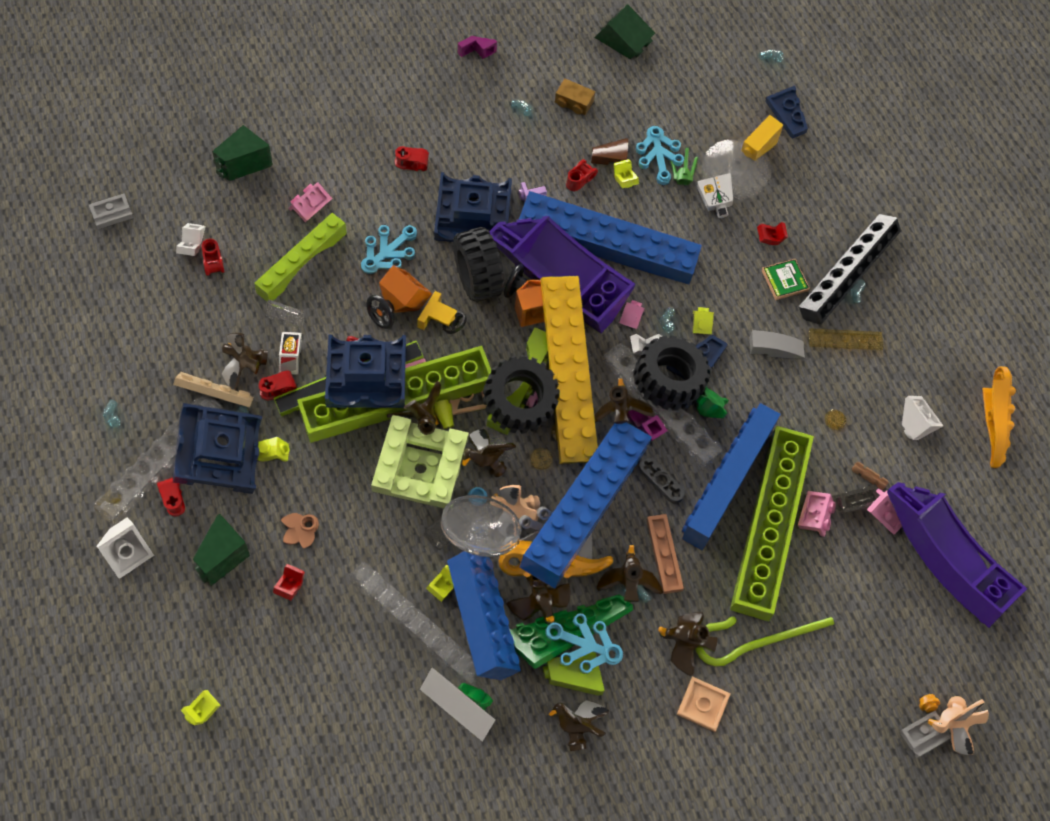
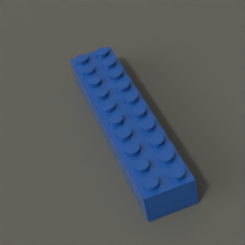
(618, 239)
(585, 504)

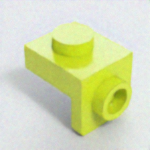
(624, 175)
(703, 321)
(273, 449)
(442, 584)
(200, 708)

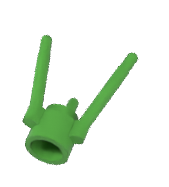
(684, 176)

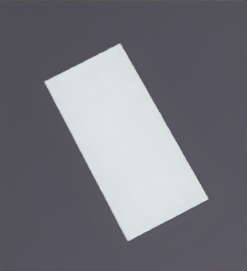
(457, 704)

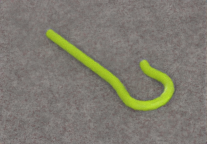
(756, 643)

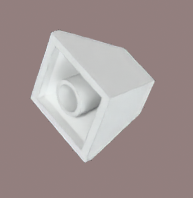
(919, 418)
(124, 548)

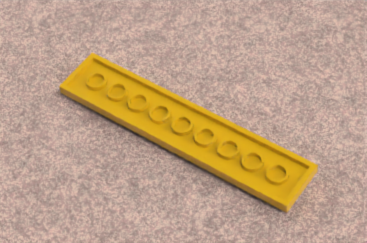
(570, 365)

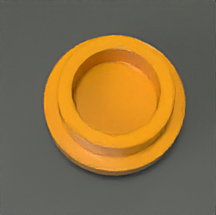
(929, 703)

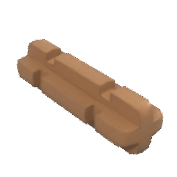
(870, 475)

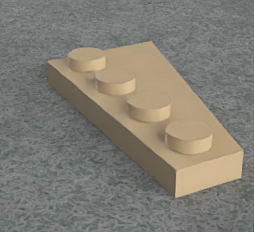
(207, 387)

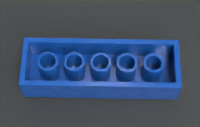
(483, 616)

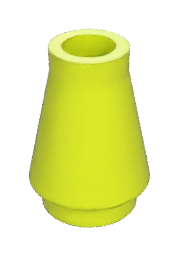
(443, 410)

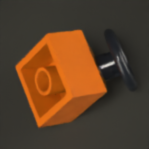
(400, 294)
(528, 297)

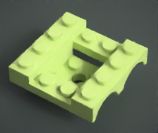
(397, 463)

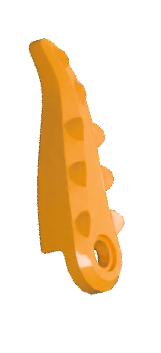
(998, 414)
(579, 567)

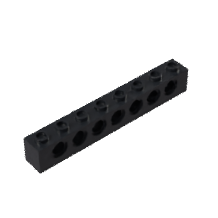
(849, 269)

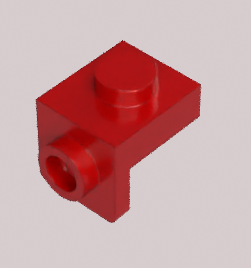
(772, 235)
(289, 582)

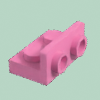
(311, 202)
(817, 512)
(884, 512)

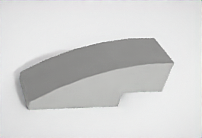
(776, 345)

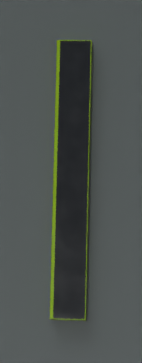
(288, 402)

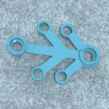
(660, 152)
(387, 251)
(587, 644)

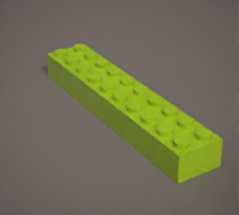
(457, 373)
(772, 524)

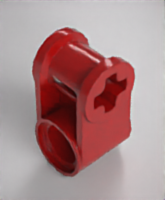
(413, 158)
(580, 175)
(212, 259)
(277, 384)
(171, 494)

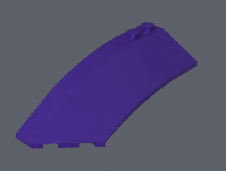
(552, 252)
(953, 553)

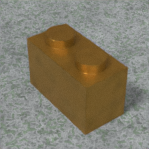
(574, 97)

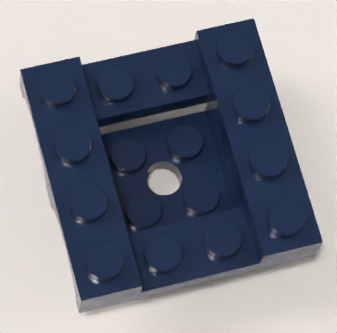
(459, 214)
(365, 384)
(198, 439)

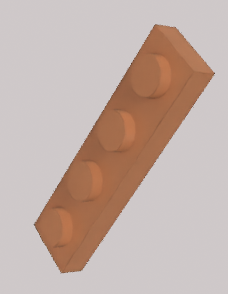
(664, 554)

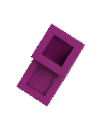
(483, 46)
(650, 425)

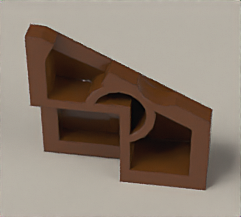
(610, 152)

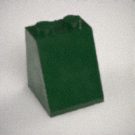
(626, 33)
(241, 155)
(219, 552)

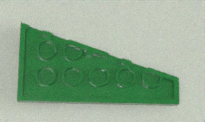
(537, 648)

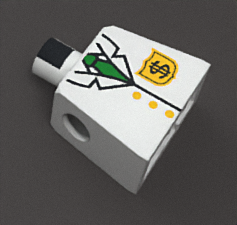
(717, 193)

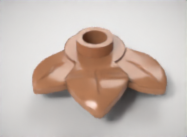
(298, 531)

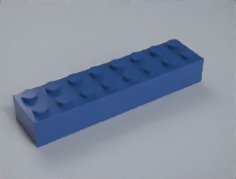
(729, 476)

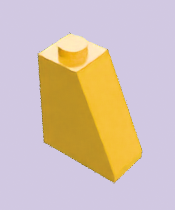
(763, 138)

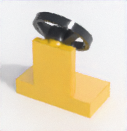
(442, 314)

